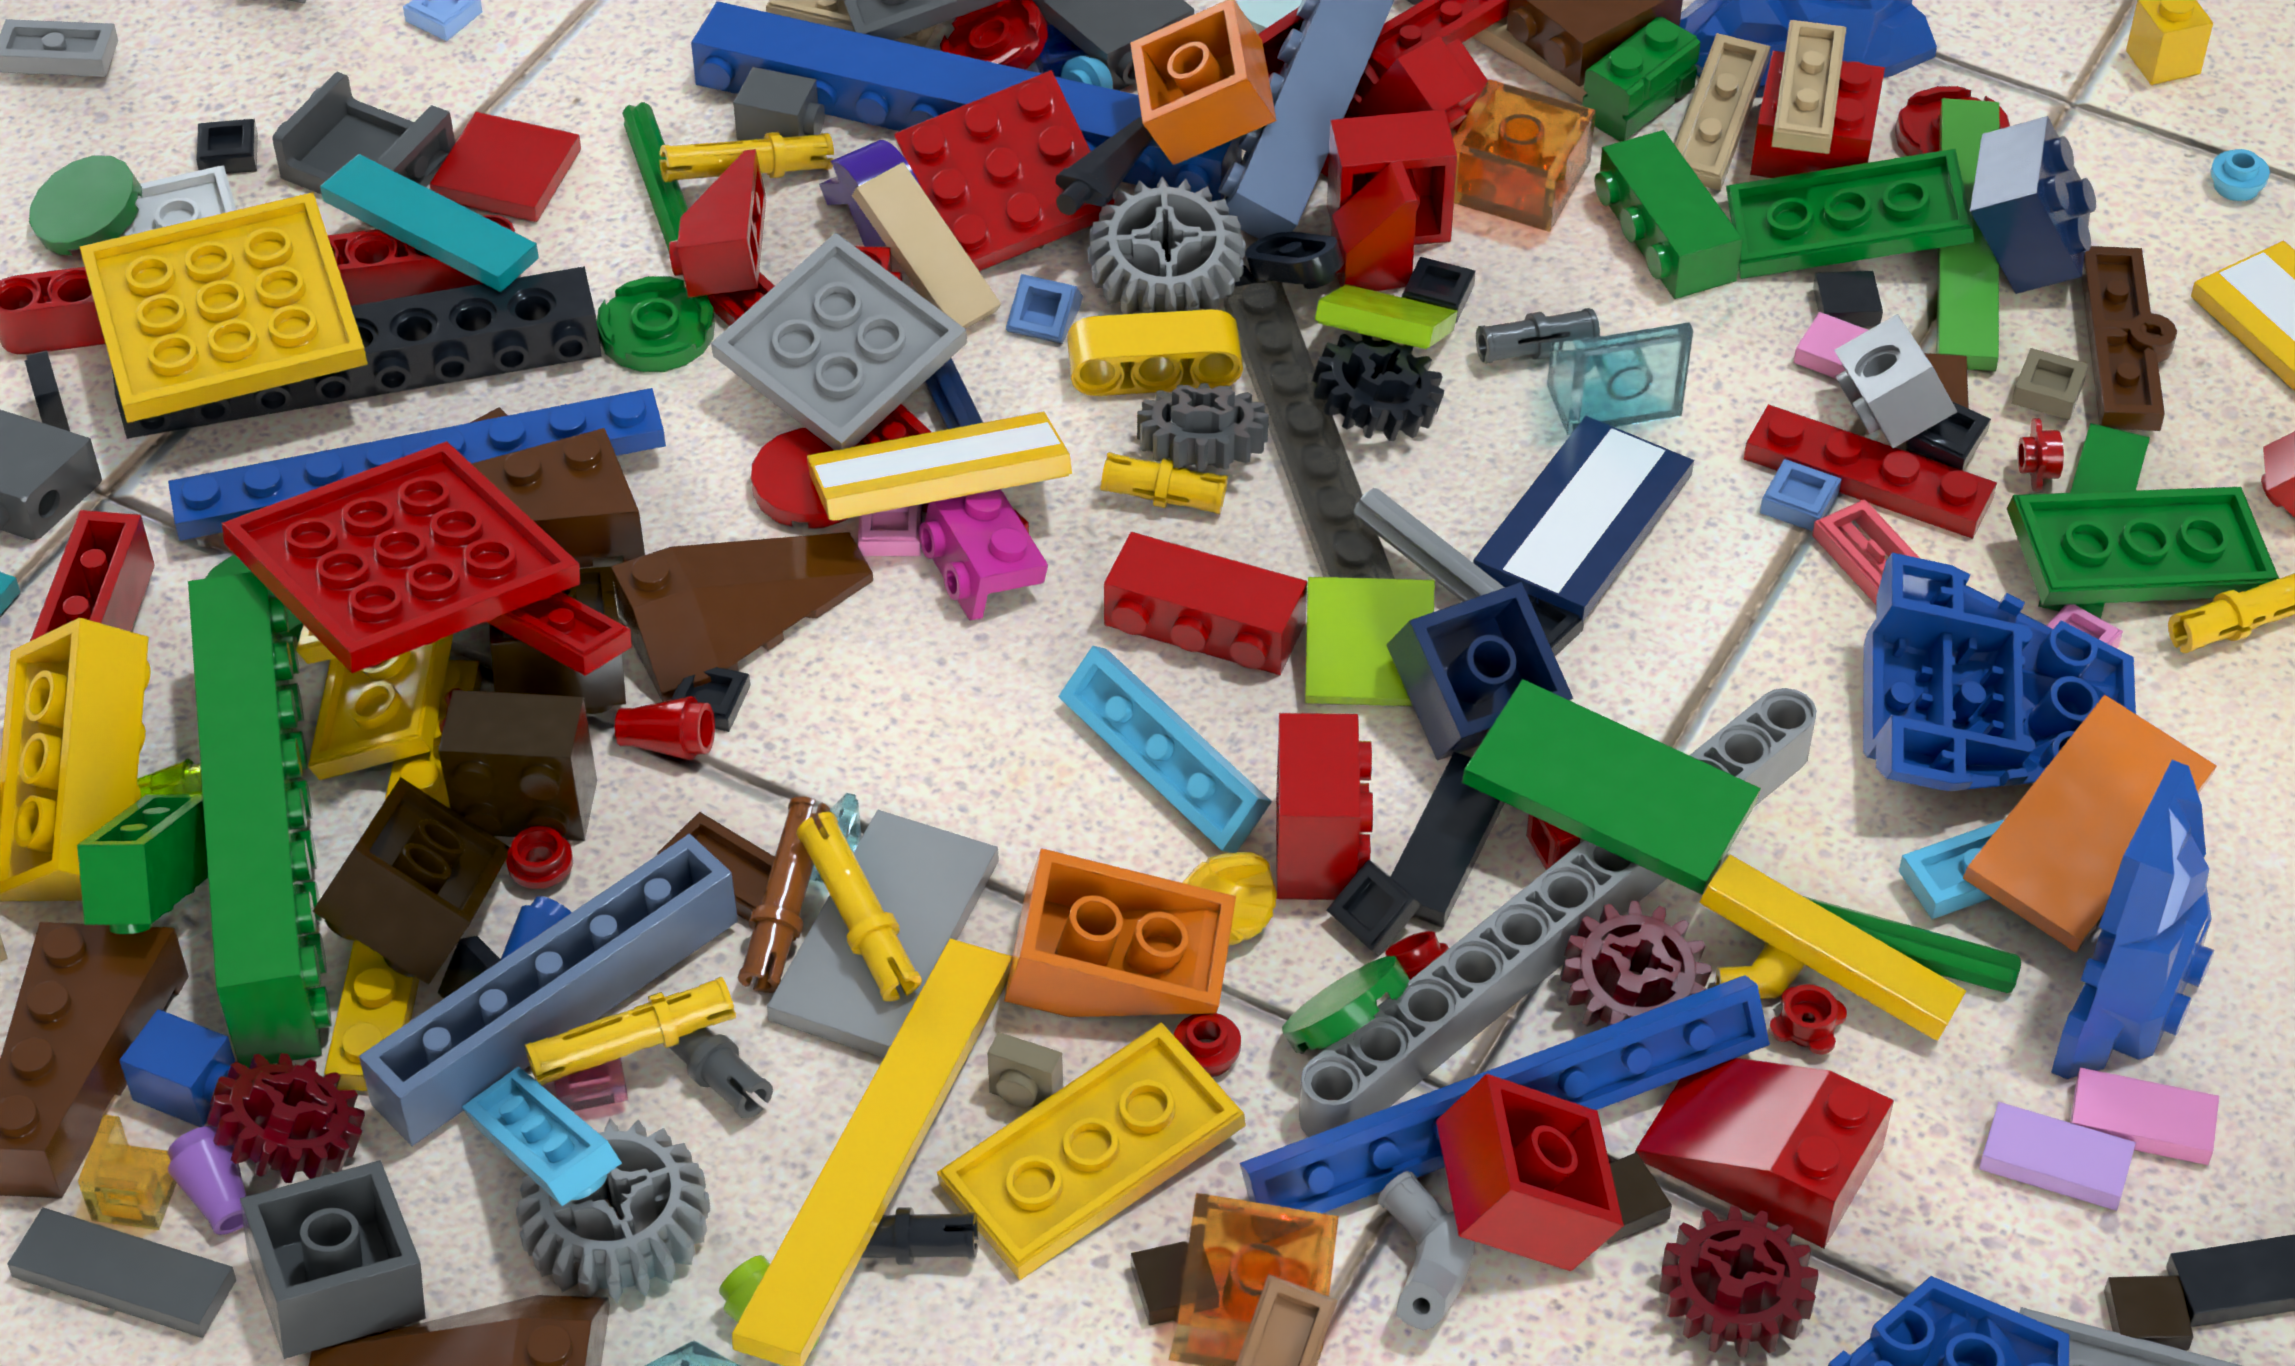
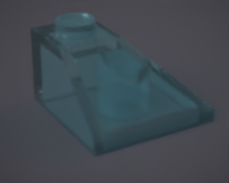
(1621, 376)

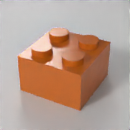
(1202, 81)

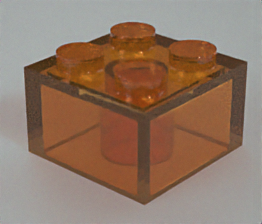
(1521, 154)
(1226, 1265)

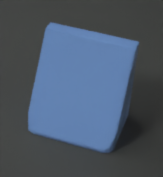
(1044, 308)

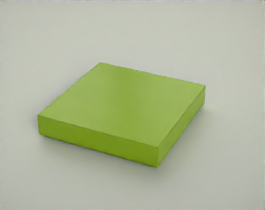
(1385, 316)
(1349, 635)

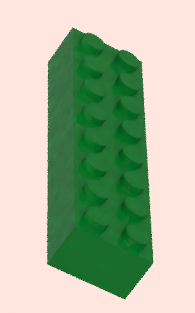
(255, 821)

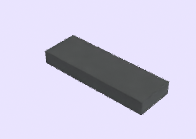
(122, 1272)

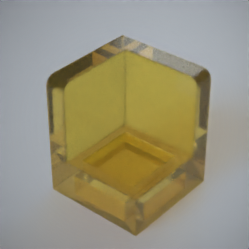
(125, 1181)

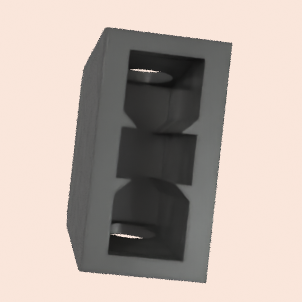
(41, 474)

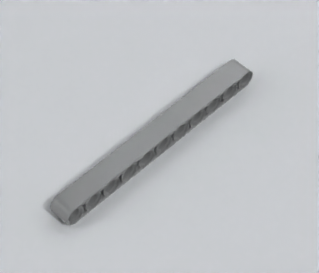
(1525, 939)

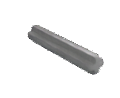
(1423, 546)

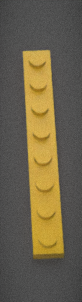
(373, 994)

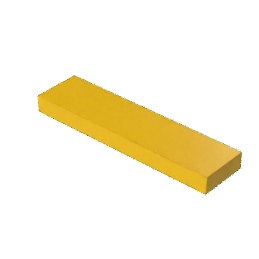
(1833, 947)

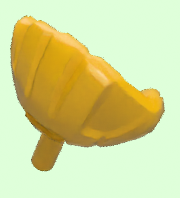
(1249, 880)

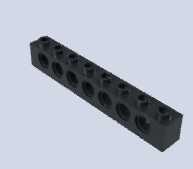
(427, 344)

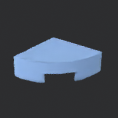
(442, 17)

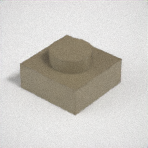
(2050, 383)
(1023, 1071)

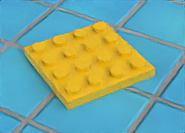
(222, 307)

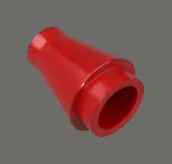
(668, 727)

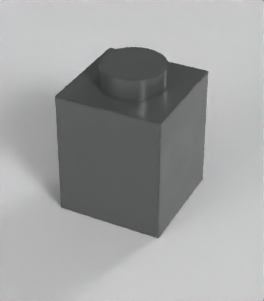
(779, 104)

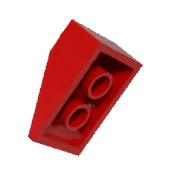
(1771, 1140)

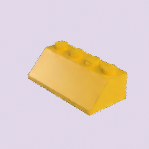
(67, 752)

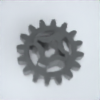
(1202, 426)

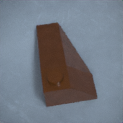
(726, 599)
(514, 1333)

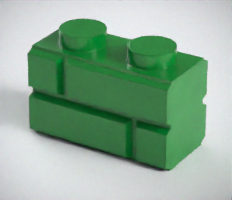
(1641, 78)

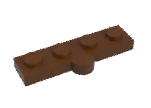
(2124, 339)

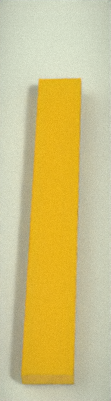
(871, 1156)

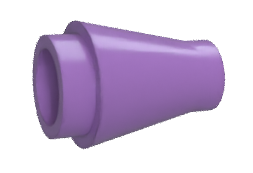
(209, 1178)

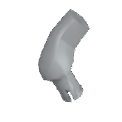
(1440, 1257)

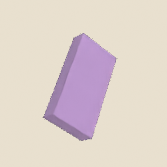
(2057, 1156)

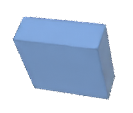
(1800, 495)

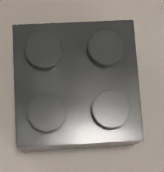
(333, 1259)

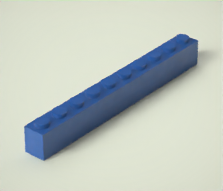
(907, 84)

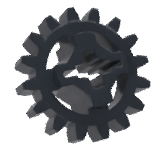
(1378, 386)

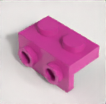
(980, 548)

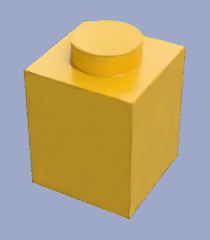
(2169, 39)

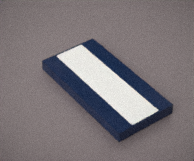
(1584, 516)

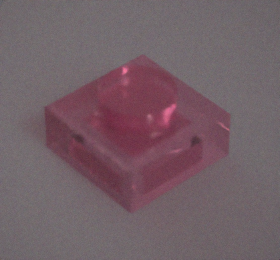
(593, 1087)

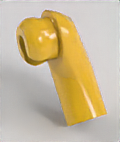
(1771, 971)

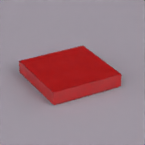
(506, 166)

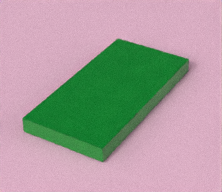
(1850, 213)
(2140, 544)
(1611, 786)

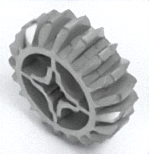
(1201, 242)
(661, 1210)

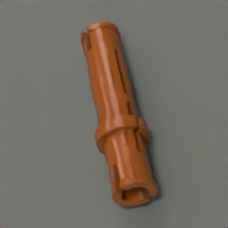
(777, 918)

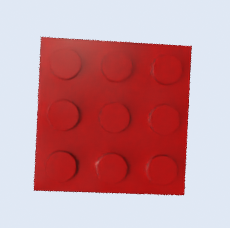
(996, 169)

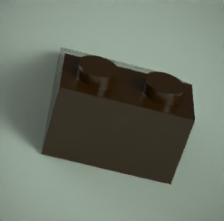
(529, 671)
(412, 882)

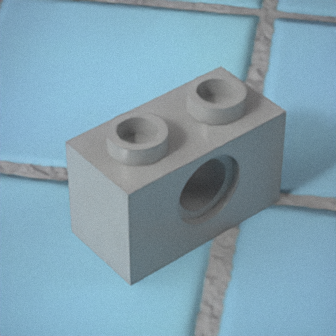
(1892, 382)

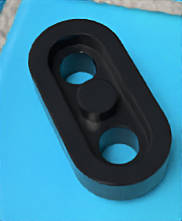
(1295, 258)

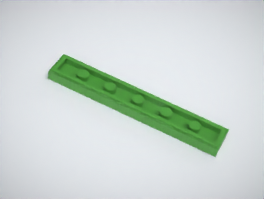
(1968, 271)

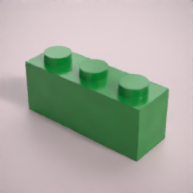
(1668, 214)
(143, 862)

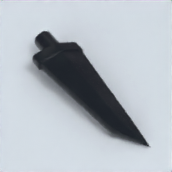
(1102, 170)

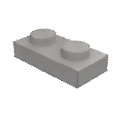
(57, 47)

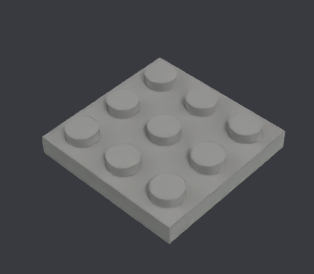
(839, 343)

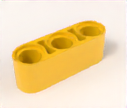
(1154, 352)

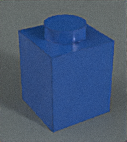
(176, 1066)

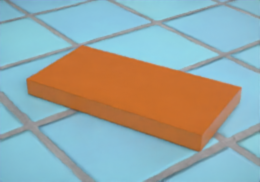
(2072, 826)

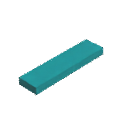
(429, 222)

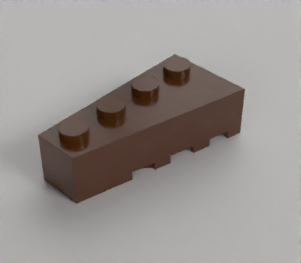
(573, 494)
(71, 1024)

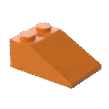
(1117, 942)

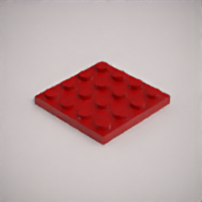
(400, 556)

